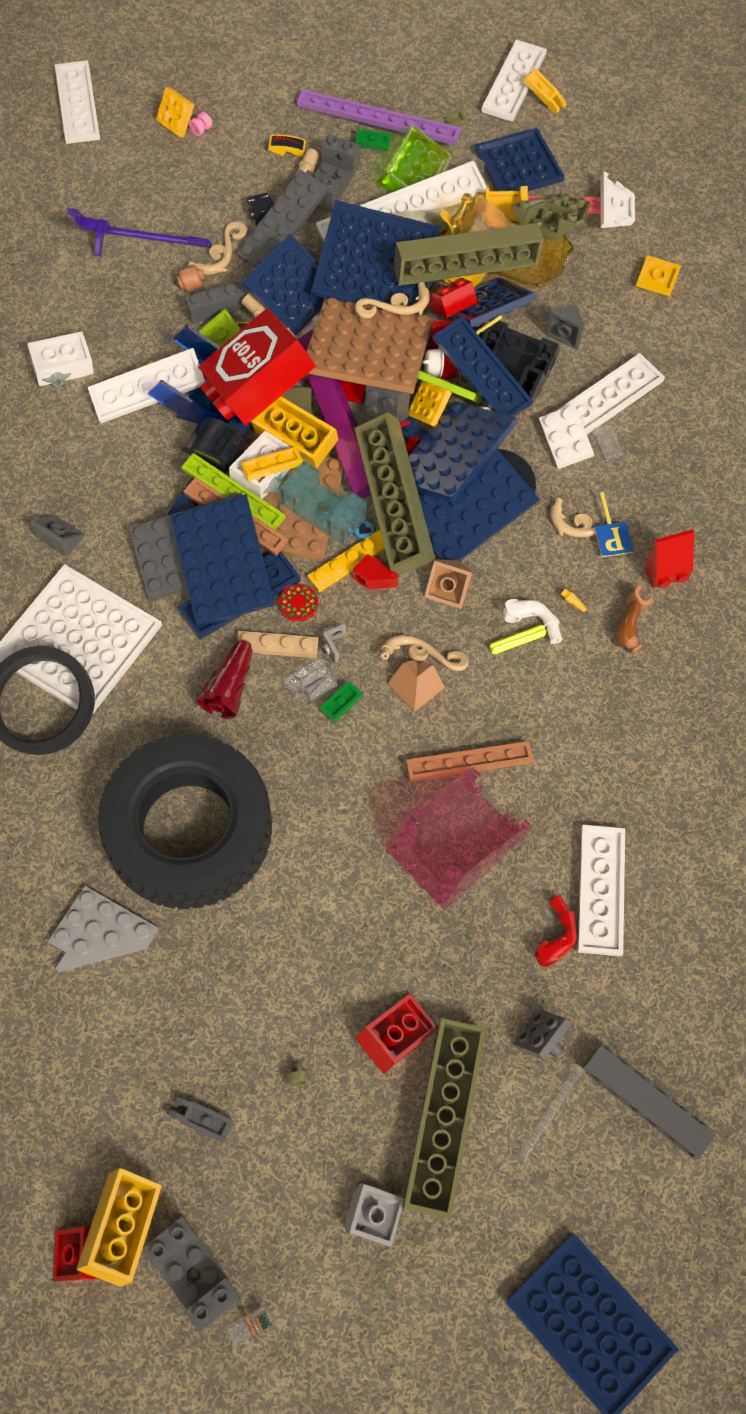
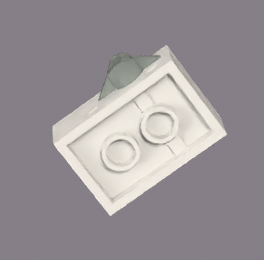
(60, 359)
(262, 446)

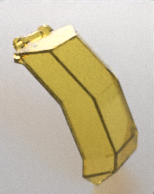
(485, 216)

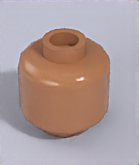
(190, 278)

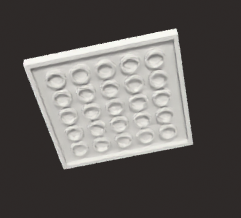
(87, 624)

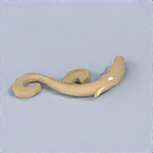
(216, 250)
(394, 307)
(563, 527)
(425, 649)

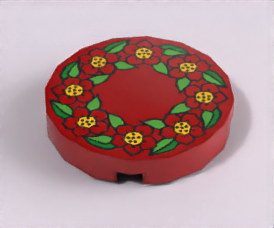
(298, 602)

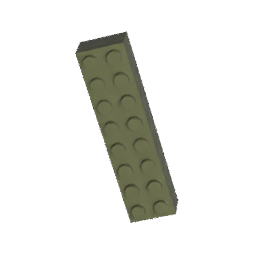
(468, 254)
(394, 494)
(445, 1119)

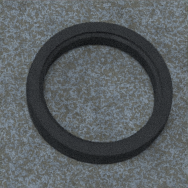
(85, 707)

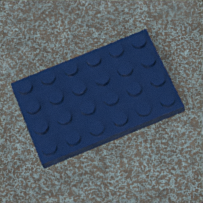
(457, 449)
(480, 512)
(222, 560)
(591, 1326)

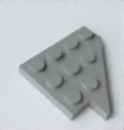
(99, 931)

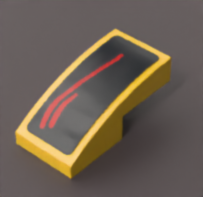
(285, 143)

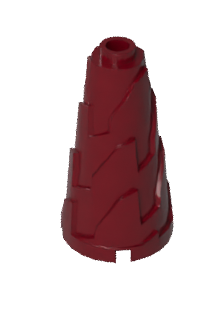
(227, 683)

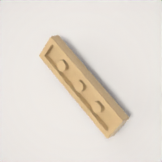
(281, 644)

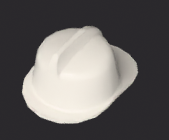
(434, 362)

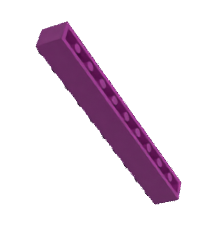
(338, 414)

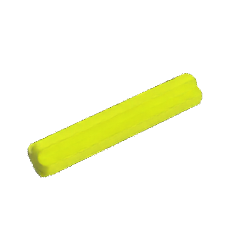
(517, 639)

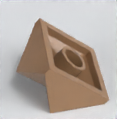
(449, 582)
(416, 683)

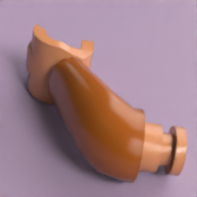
(626, 628)

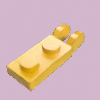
(545, 91)

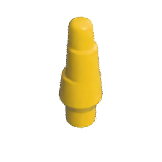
(571, 598)

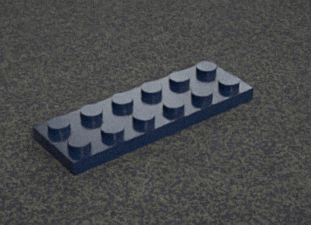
(482, 368)
(280, 575)

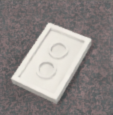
(566, 436)

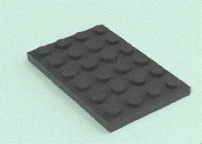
(159, 555)

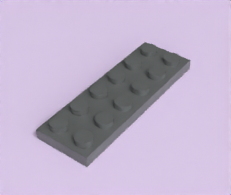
(284, 217)

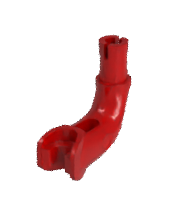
(552, 951)

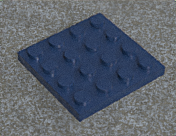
(519, 161)
(285, 284)
(495, 299)

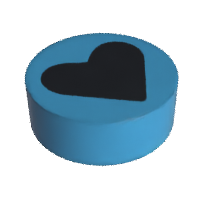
(364, 530)

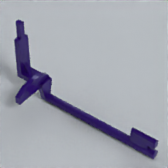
(102, 226)

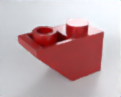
(374, 575)

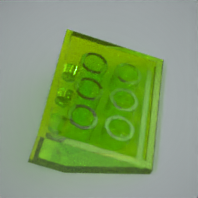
(413, 161)

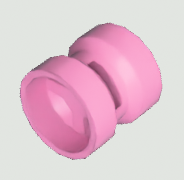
(201, 123)

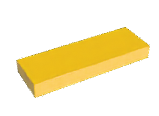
(271, 463)

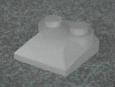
(374, 1214)

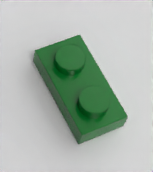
(373, 139)
(341, 702)

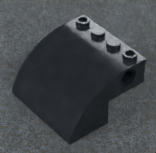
(522, 356)

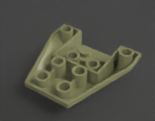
(554, 214)

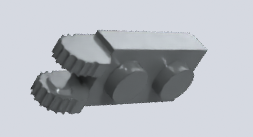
(202, 1119)

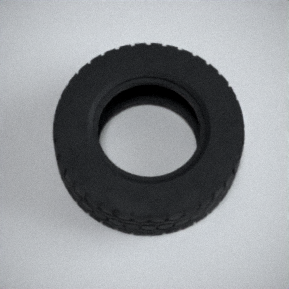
(172, 765)

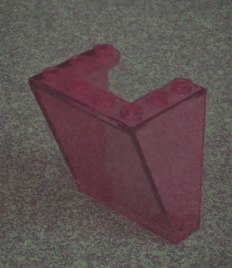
(454, 839)

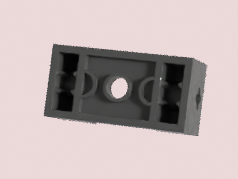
(337, 168)
(173, 1255)

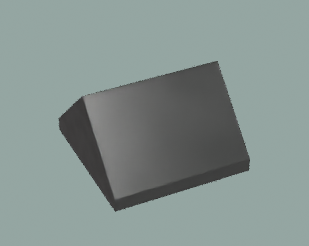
(566, 326)
(57, 534)

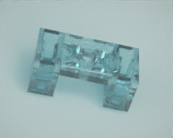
(305, 495)

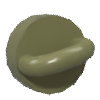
(297, 1076)

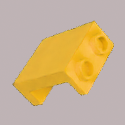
(505, 199)

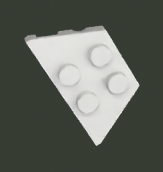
(616, 204)

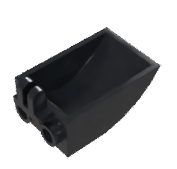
(215, 443)

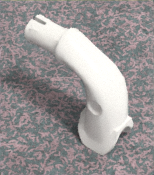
(516, 610)

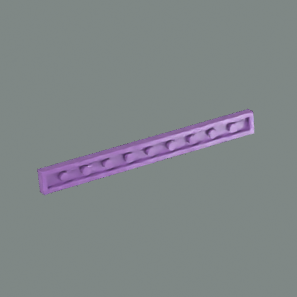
(377, 116)

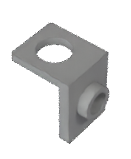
(328, 645)

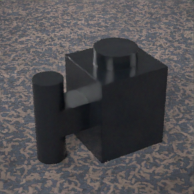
(259, 205)

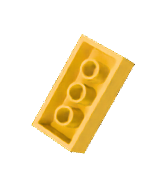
(299, 429)
(119, 1227)

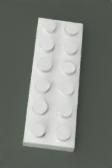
(509, 89)
(77, 102)
(130, 390)
(615, 392)
(601, 890)

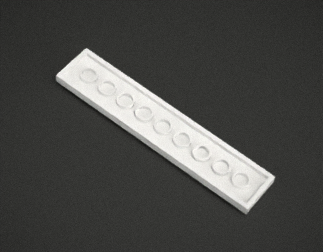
(433, 193)

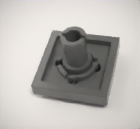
(543, 1035)

